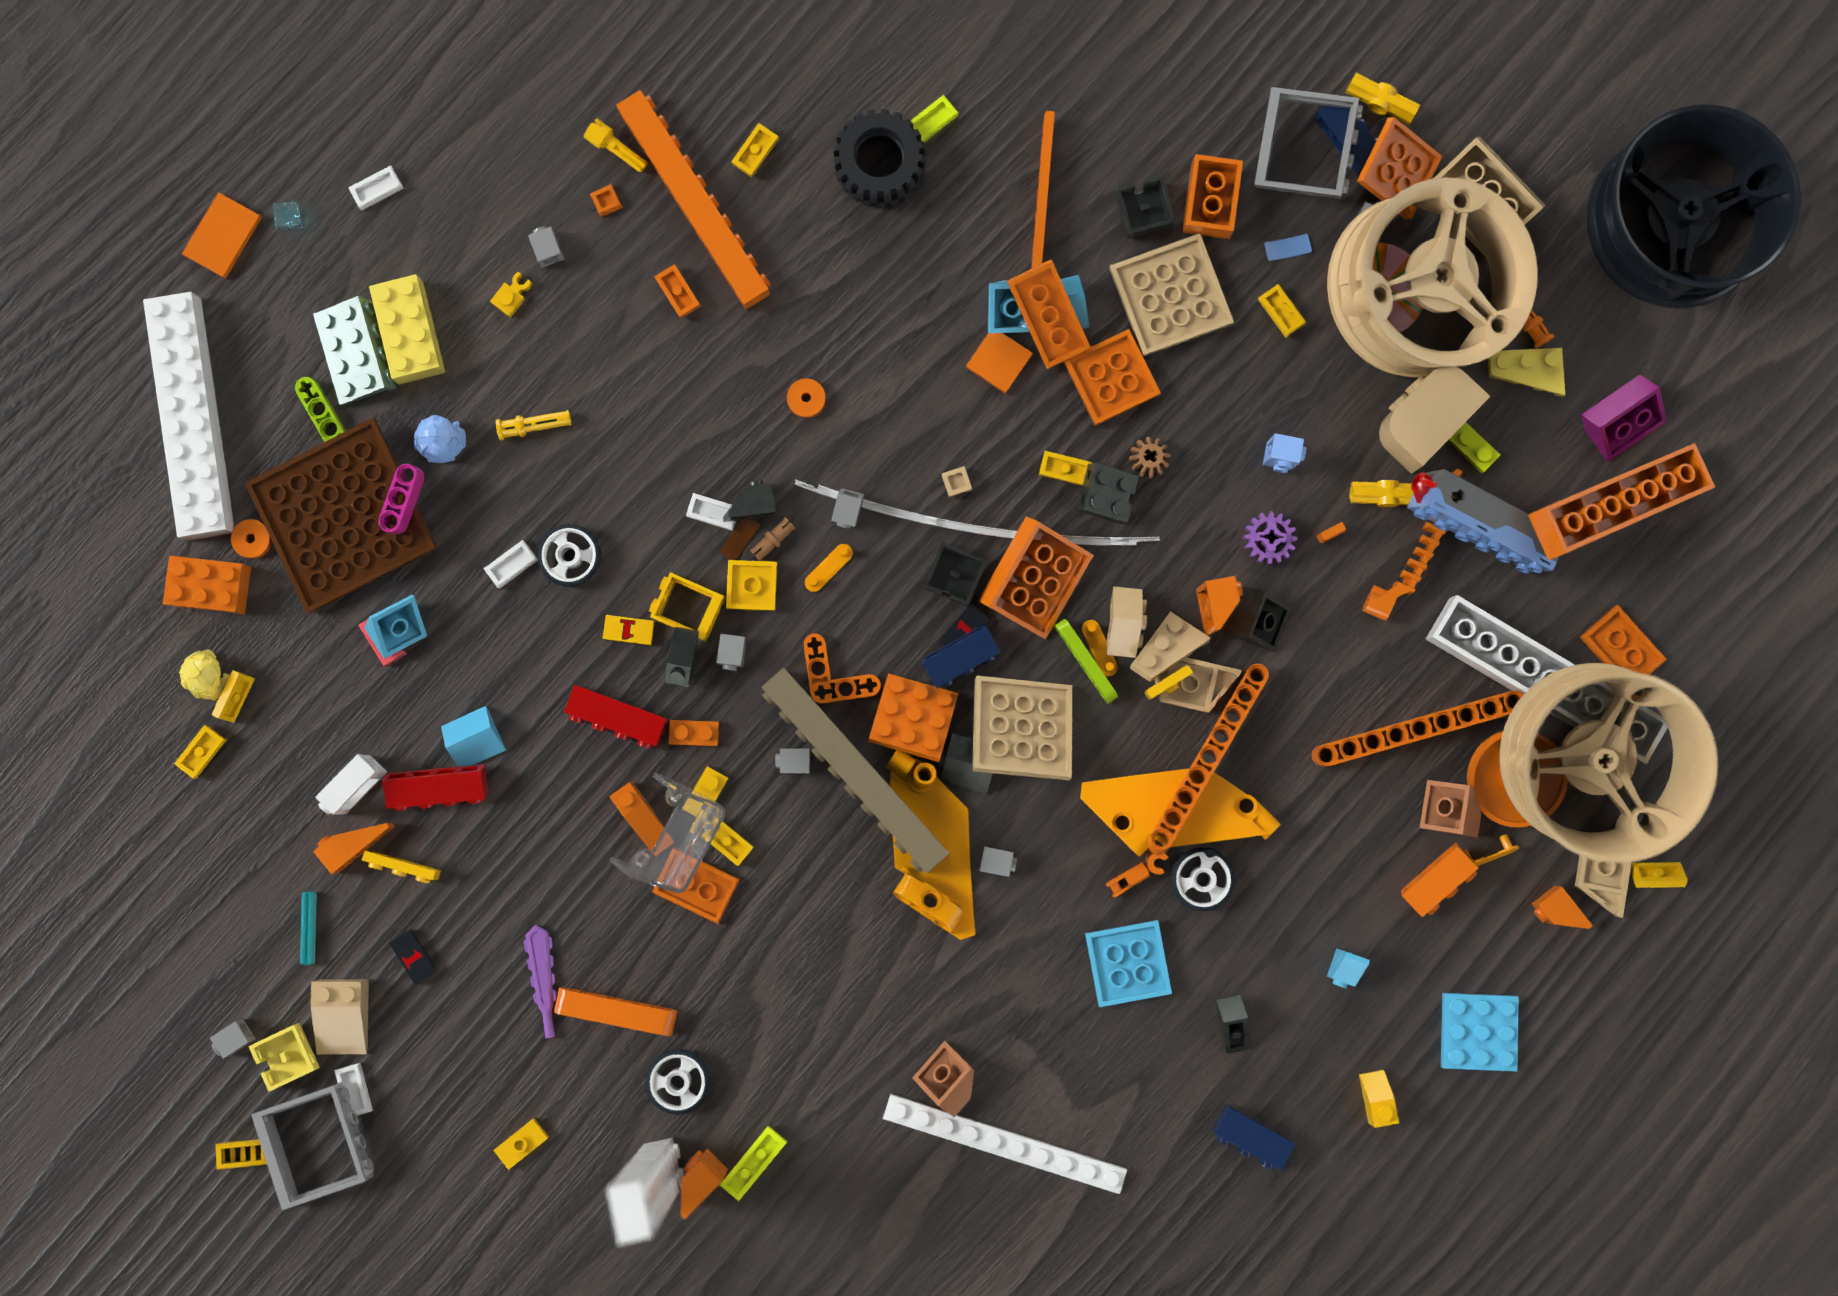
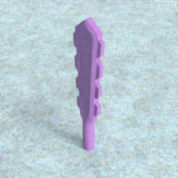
(540, 963)

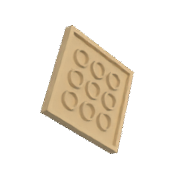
(1171, 295)
(1022, 728)

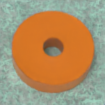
(806, 387)
(240, 538)

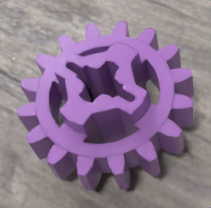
(1270, 527)

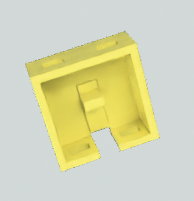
(287, 1056)

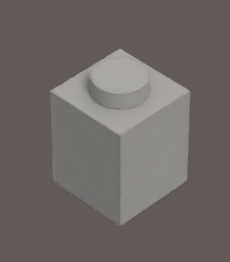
(546, 246)
(847, 508)
(731, 652)
(794, 761)
(997, 861)
(232, 1039)

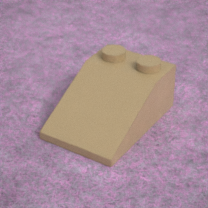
(340, 1015)

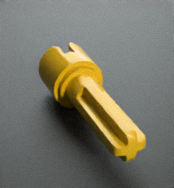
(602, 137)

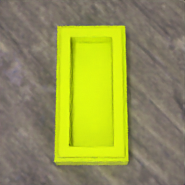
(934, 118)

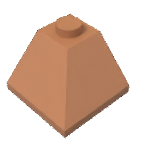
(1451, 809)
(946, 1079)

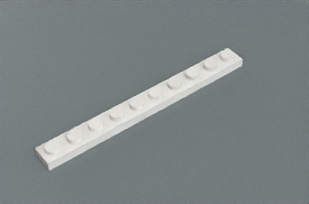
(1005, 1143)

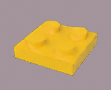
(751, 585)

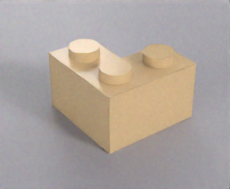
(1126, 622)

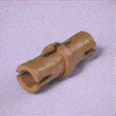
(772, 539)

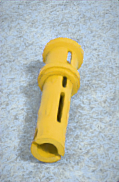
(521, 429)

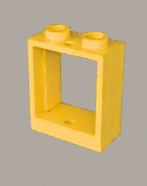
(711, 614)

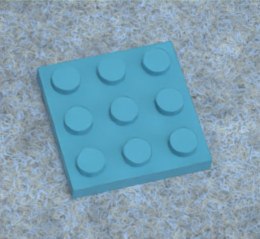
(1128, 963)
(1479, 1032)

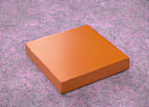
(999, 360)

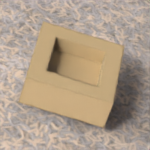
(956, 481)

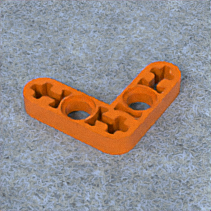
(825, 679)

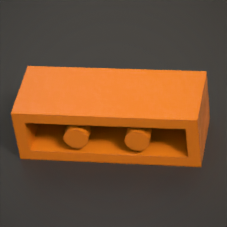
(1440, 880)

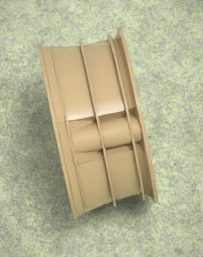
(1438, 275)
(1662, 823)

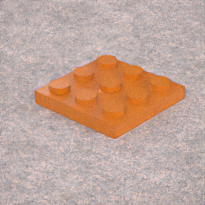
(1397, 163)
(1112, 377)
(913, 717)

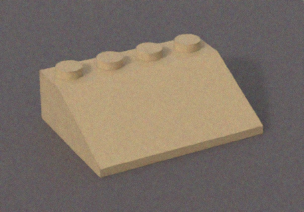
(1485, 167)

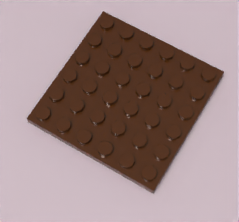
(327, 514)

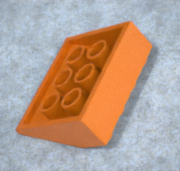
(1035, 577)

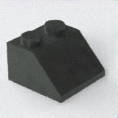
(1258, 619)
(959, 766)

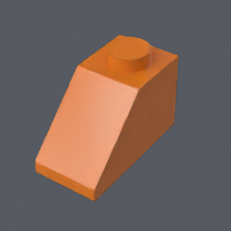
(1559, 909)

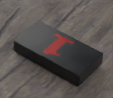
(968, 621)
(413, 956)

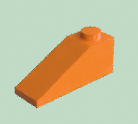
(638, 814)
(342, 849)

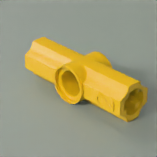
(1382, 98)
(1383, 493)

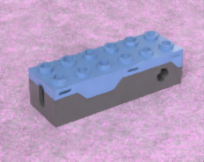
(1479, 519)

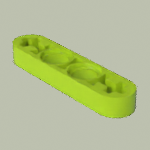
(329, 415)
(1086, 661)

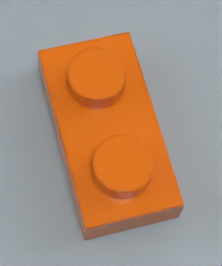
(677, 291)
(694, 733)

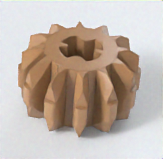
(1149, 466)

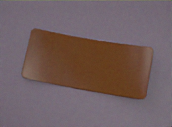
(739, 538)

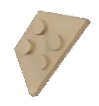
(1201, 688)
(1604, 882)

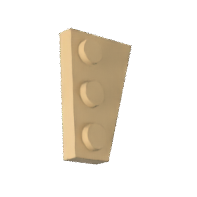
(1167, 646)

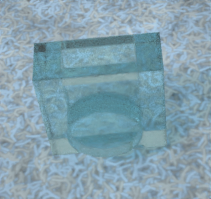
(286, 215)

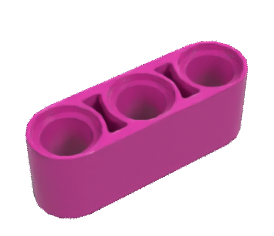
(399, 486)

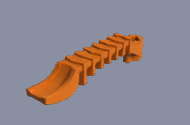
(1381, 601)

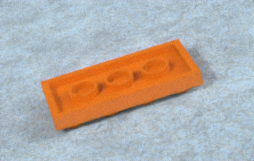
(1048, 314)

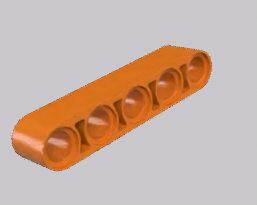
(615, 1011)

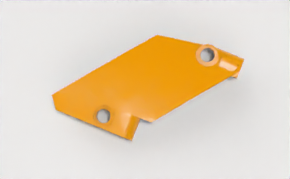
(1146, 797)
(948, 821)

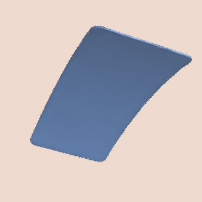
(1288, 247)

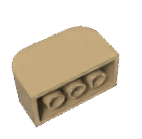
(1429, 415)

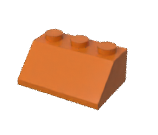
(1217, 601)
(701, 1177)

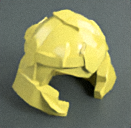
(202, 675)

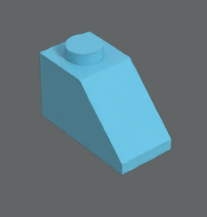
(1076, 296)
(1347, 968)

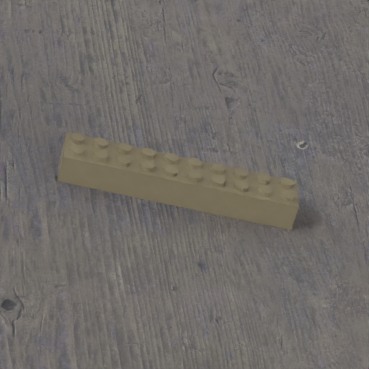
(855, 770)

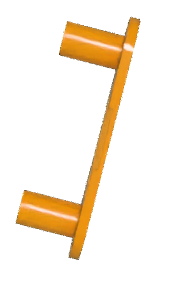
(828, 567)
(1098, 647)
(1508, 849)

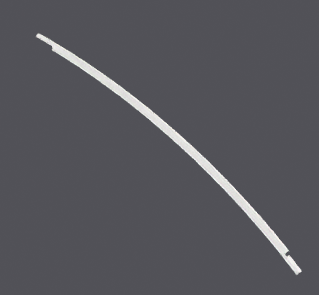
(1080, 540)

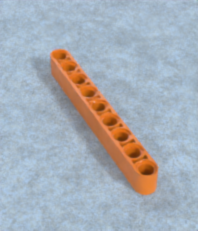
(1407, 733)
(1214, 748)

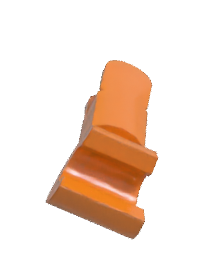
(1136, 874)

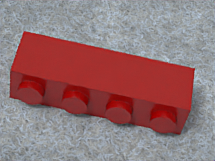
(616, 716)
(435, 786)

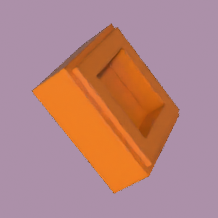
(606, 200)
(1331, 532)

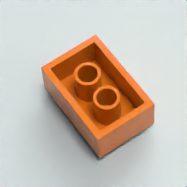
(1212, 196)
(206, 585)

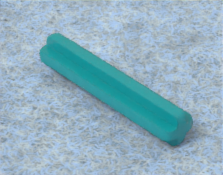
(308, 928)

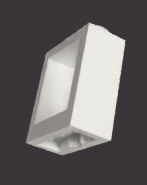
(350, 785)

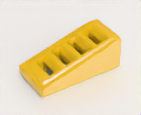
(220, 1154)

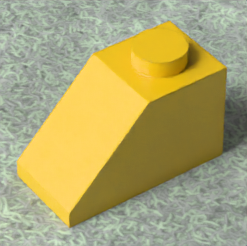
(1378, 1099)

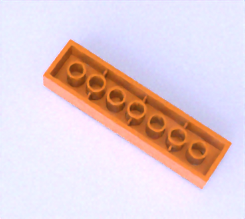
(1621, 501)

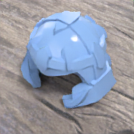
(439, 439)

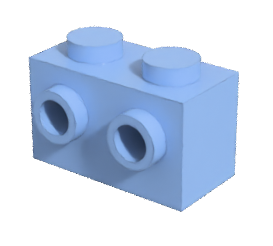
(1284, 453)

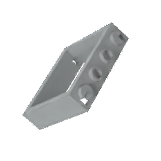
(1347, 159)
(276, 1157)

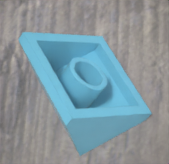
(1003, 310)
(396, 627)
(472, 738)

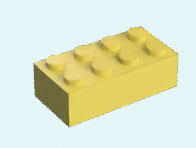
(407, 329)

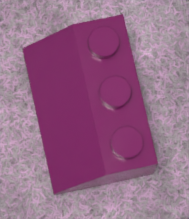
(1625, 417)

